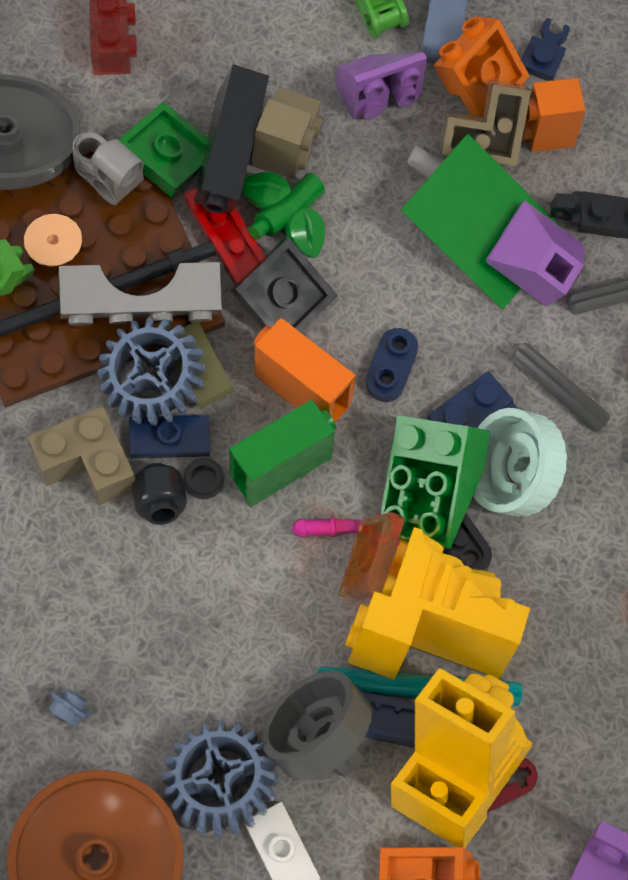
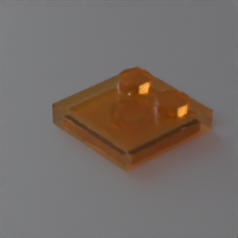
(371, 556)

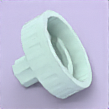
(535, 463)

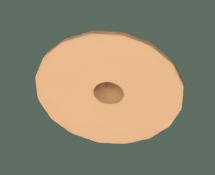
(53, 240)

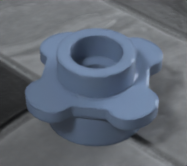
(69, 706)

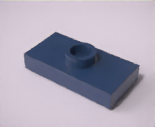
(180, 438)
(391, 720)

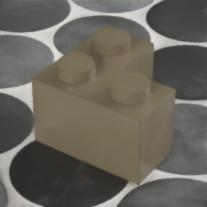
(500, 127)
(286, 133)
(88, 446)

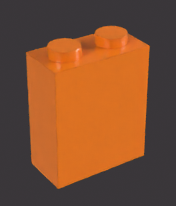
(301, 370)

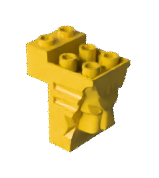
(439, 609)
(461, 756)

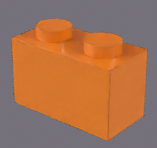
(554, 115)

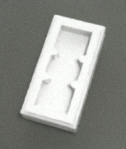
(281, 846)

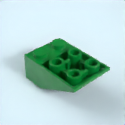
(433, 475)

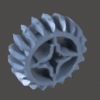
(162, 360)
(203, 782)

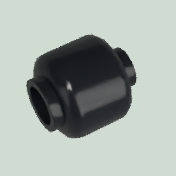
(159, 493)

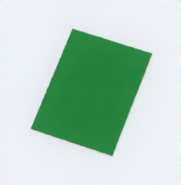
(467, 210)

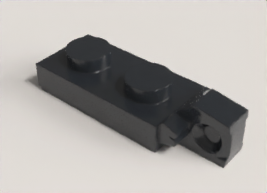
(593, 212)

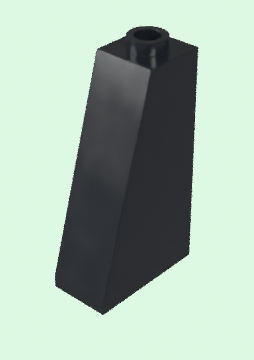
(231, 139)

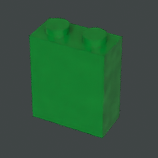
(282, 452)

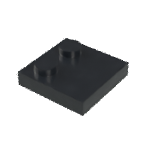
(284, 288)

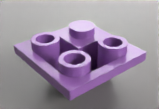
(365, 80)
(537, 255)

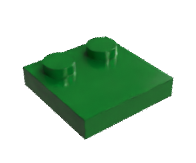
(168, 147)

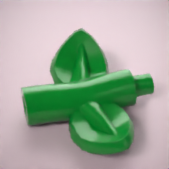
(287, 209)

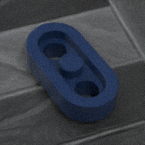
(391, 363)

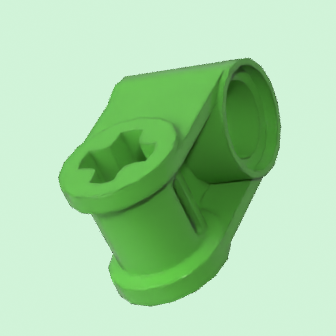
(382, 15)

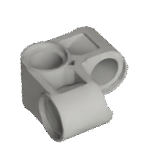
(111, 170)

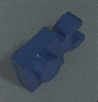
(545, 55)

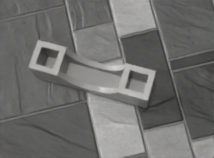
(89, 295)

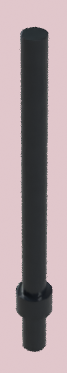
(120, 282)

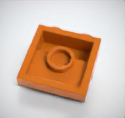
(475, 58)
(428, 864)

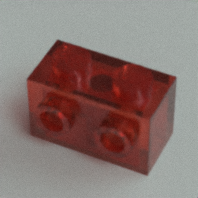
(110, 36)

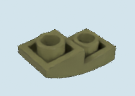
(215, 379)

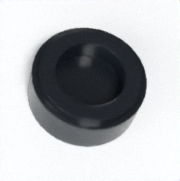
(203, 478)

